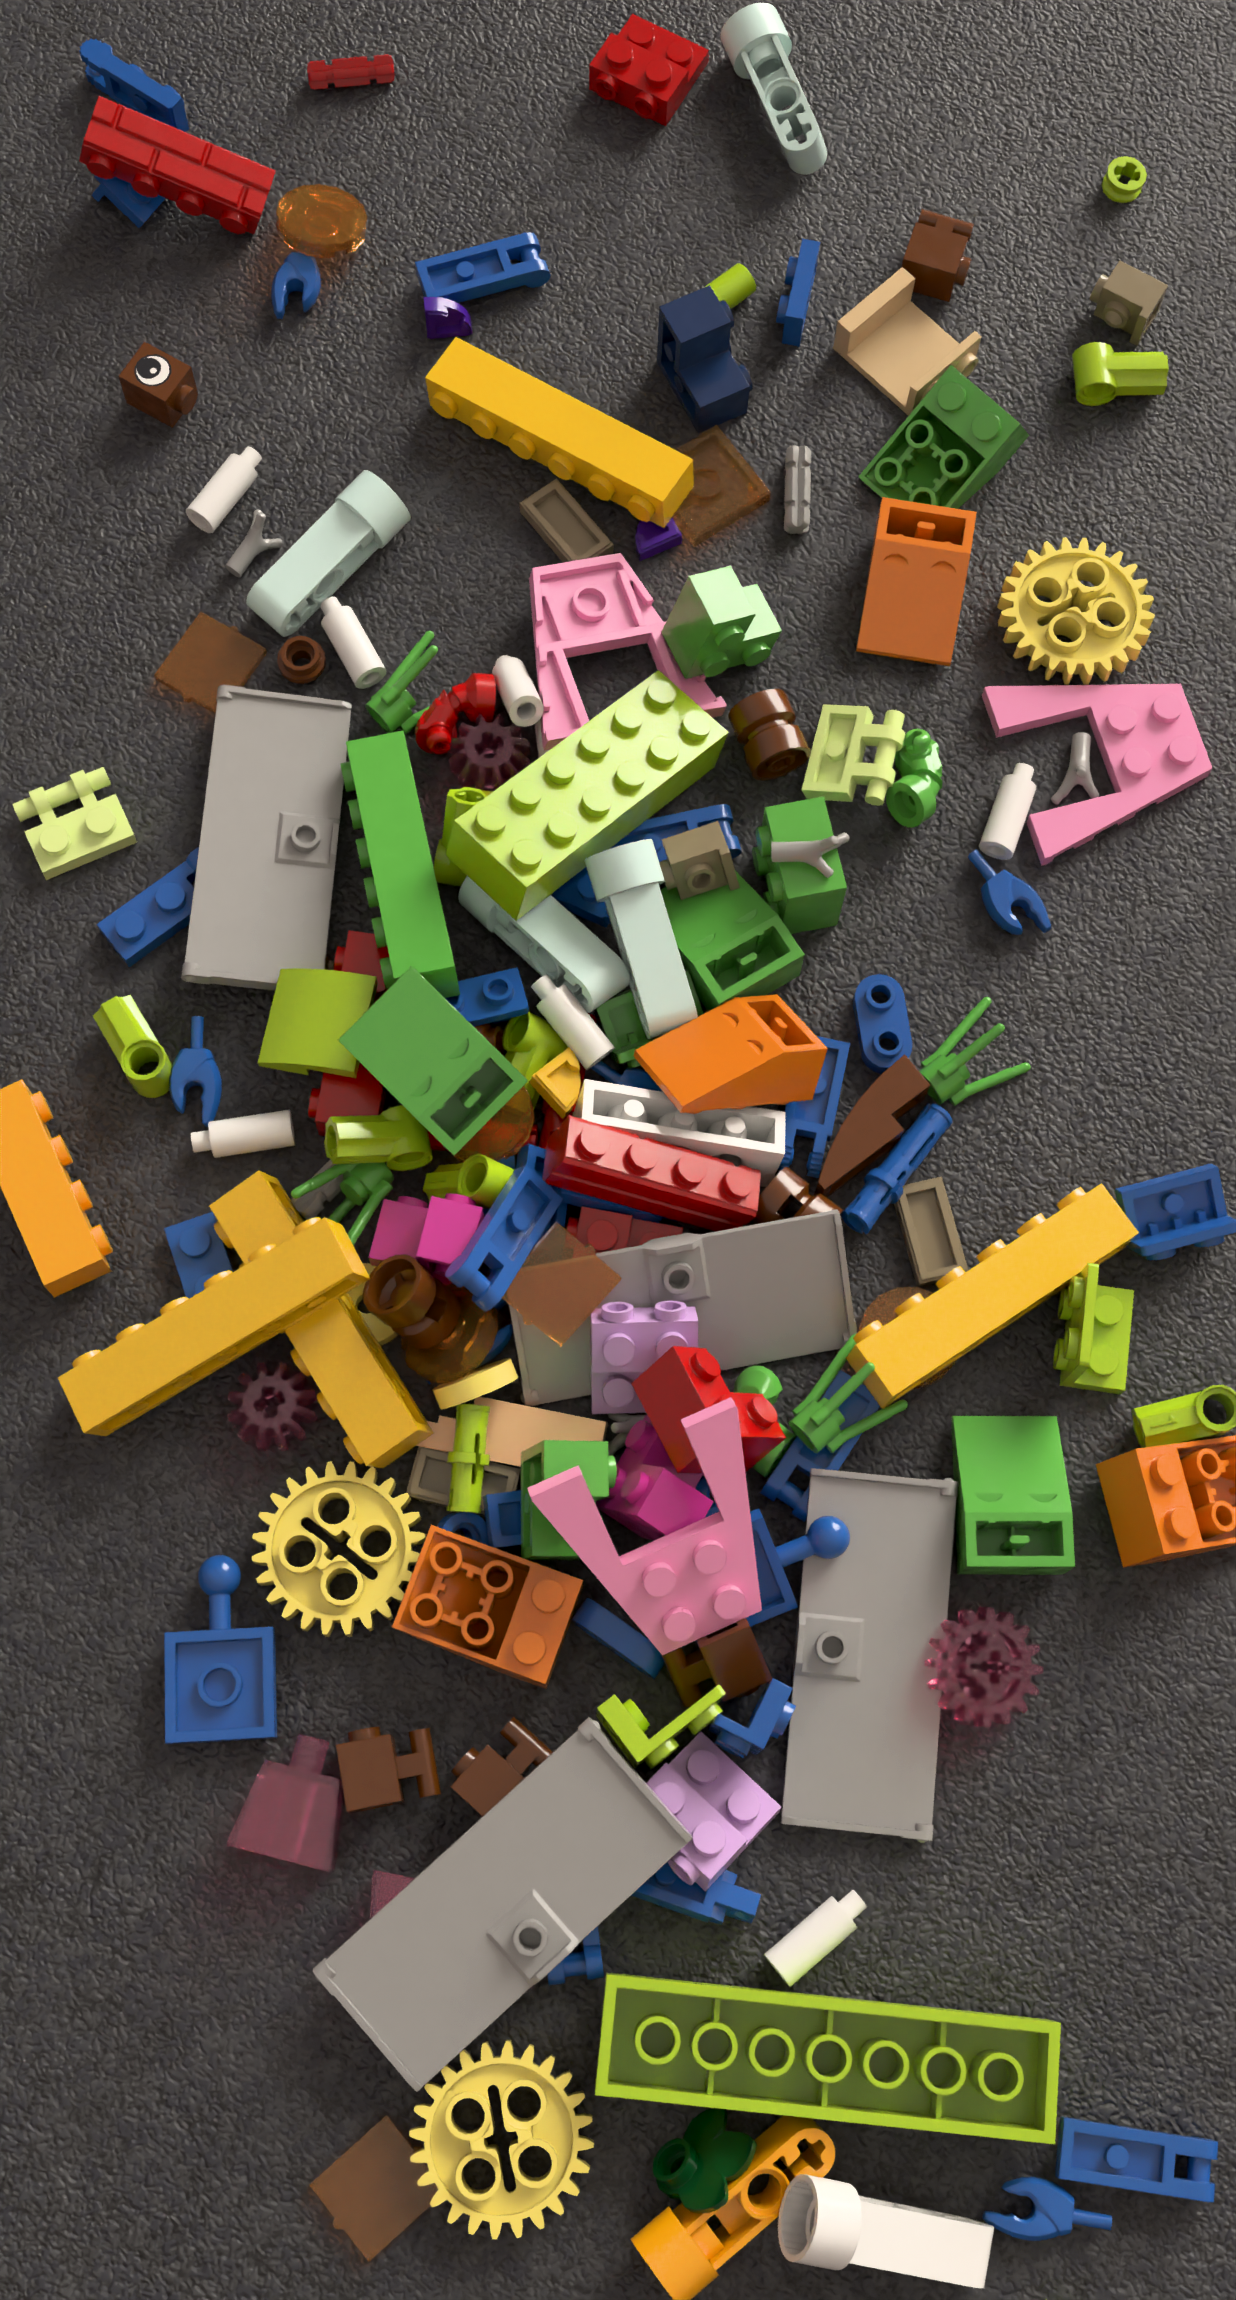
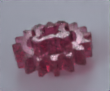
(983, 1691)

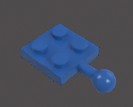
(826, 1538)
(221, 1677)

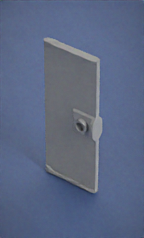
(267, 838)
(755, 1291)
(863, 1708)
(502, 1905)

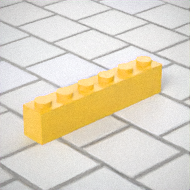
(560, 432)
(991, 1294)
(213, 1326)
(332, 1343)

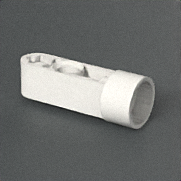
(832, 2226)

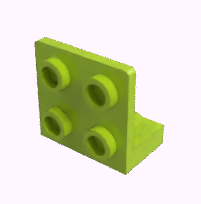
(1094, 1335)
(627, 1727)

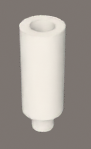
(224, 490)
(352, 644)
(517, 691)
(1008, 813)
(572, 1022)
(246, 1134)
(815, 1937)

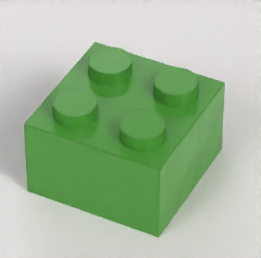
(796, 889)

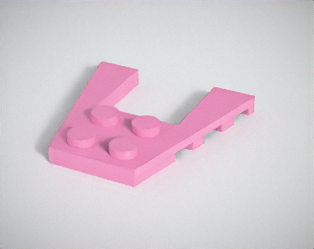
(589, 610)
(1142, 738)
(690, 1577)

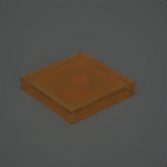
(722, 488)

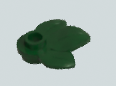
(703, 2162)

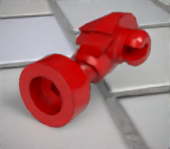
(439, 722)

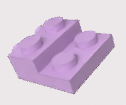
(628, 1343)
(715, 1805)

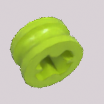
(1124, 192)

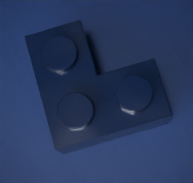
(699, 360)

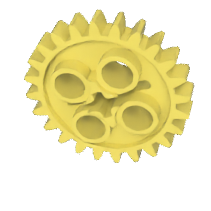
(1075, 611)
(309, 1586)
(451, 2148)

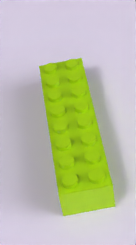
(829, 2058)

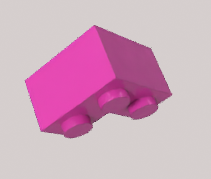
(426, 1233)
(649, 1491)

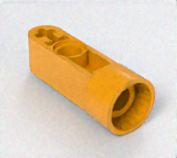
(684, 2247)

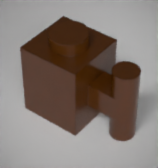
(937, 254)
(726, 1656)
(374, 1772)
(488, 1777)

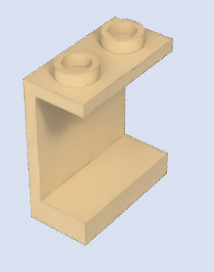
(900, 344)

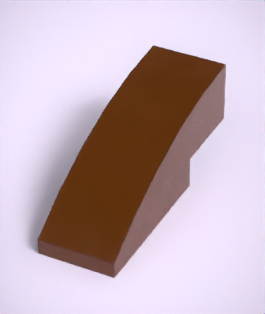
(872, 1125)

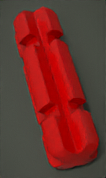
(350, 72)

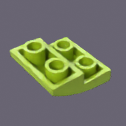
(310, 1016)

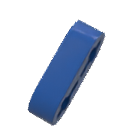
(619, 1638)

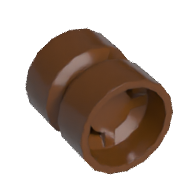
(768, 731)
(784, 1190)
(411, 1301)

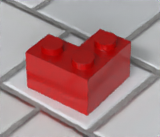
(688, 1382)

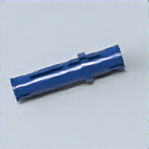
(885, 1183)

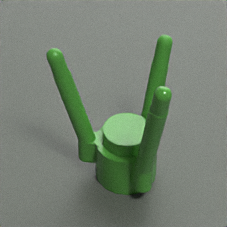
(393, 703)
(949, 1073)
(360, 1184)
(819, 1422)

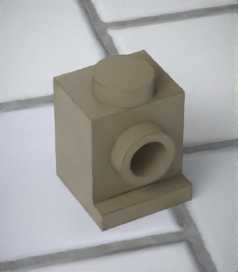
(1128, 300)
(698, 861)

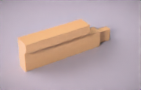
(517, 1428)

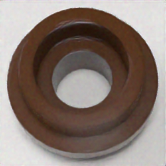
(297, 648)

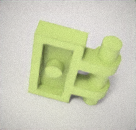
(839, 750)
(79, 835)

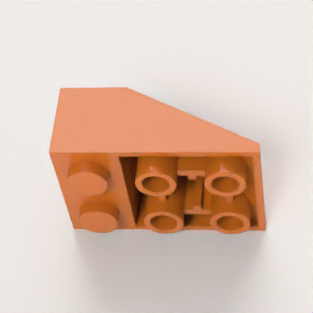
(916, 581)
(736, 1057)
(1171, 1499)
(488, 1606)

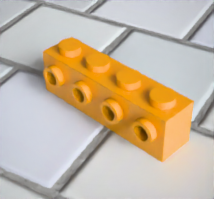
(44, 1198)

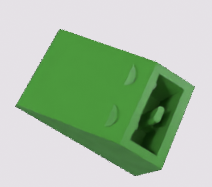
(945, 446)
(732, 943)
(432, 1060)
(1011, 1496)

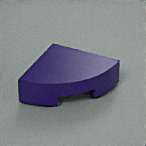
(446, 318)
(654, 539)

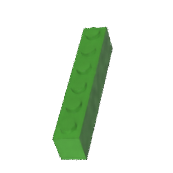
(400, 862)

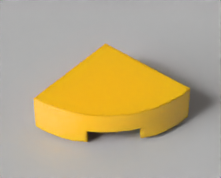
(559, 1082)

